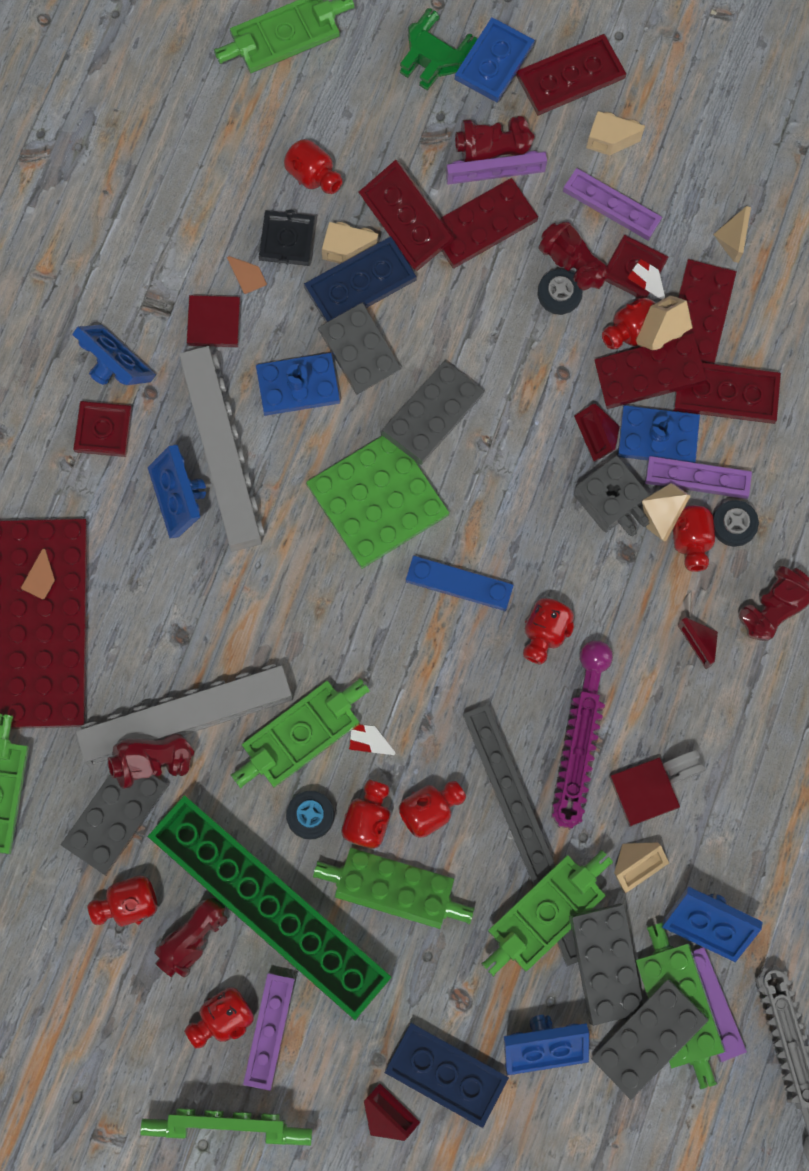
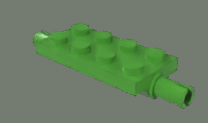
(283, 32)
(300, 734)
(12, 771)
(394, 888)
(544, 913)
(680, 967)
(178, 1123)

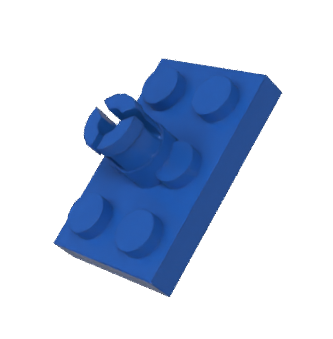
(494, 59)
(112, 357)
(297, 384)
(658, 434)
(175, 491)
(712, 924)
(546, 1046)

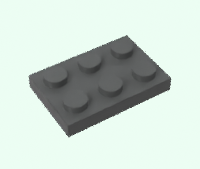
(359, 348)

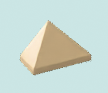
(733, 234)
(664, 509)
(638, 863)

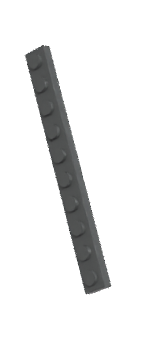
(514, 805)

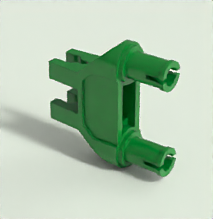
(431, 52)

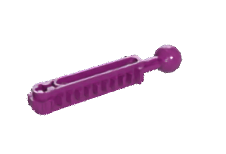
(595, 658)

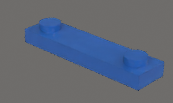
(459, 583)

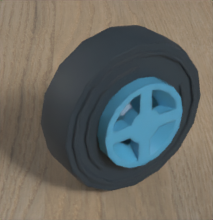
(311, 805)

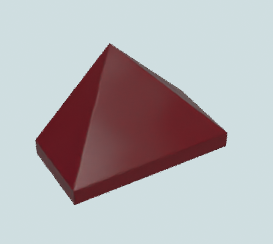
(598, 431)
(701, 639)
(388, 1116)

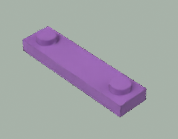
(494, 168)
(612, 204)
(698, 477)
(725, 1023)
(269, 1032)

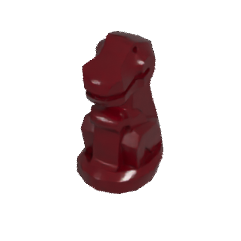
(489, 142)
(570, 251)
(785, 599)
(143, 757)
(184, 945)

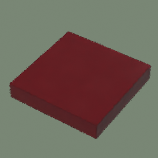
(625, 259)
(213, 321)
(102, 429)
(644, 792)

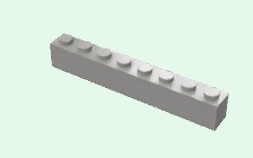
(220, 448)
(187, 714)

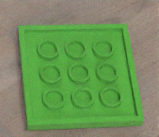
(377, 500)

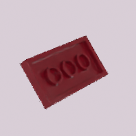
(571, 74)
(406, 215)
(487, 222)
(708, 297)
(650, 373)
(733, 394)

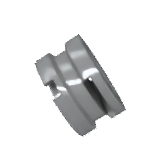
(684, 767)

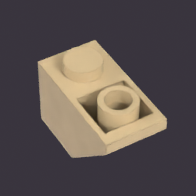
(613, 133)
(345, 242)
(664, 322)

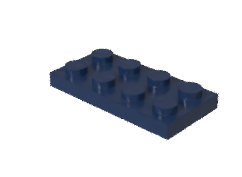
(361, 279)
(446, 1075)

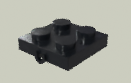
(286, 237)

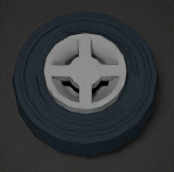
(563, 283)
(739, 515)

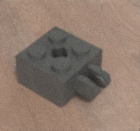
(613, 510)

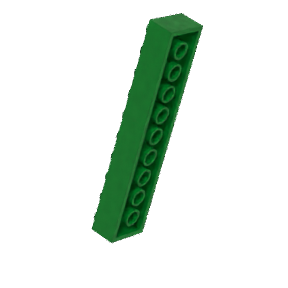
(270, 908)

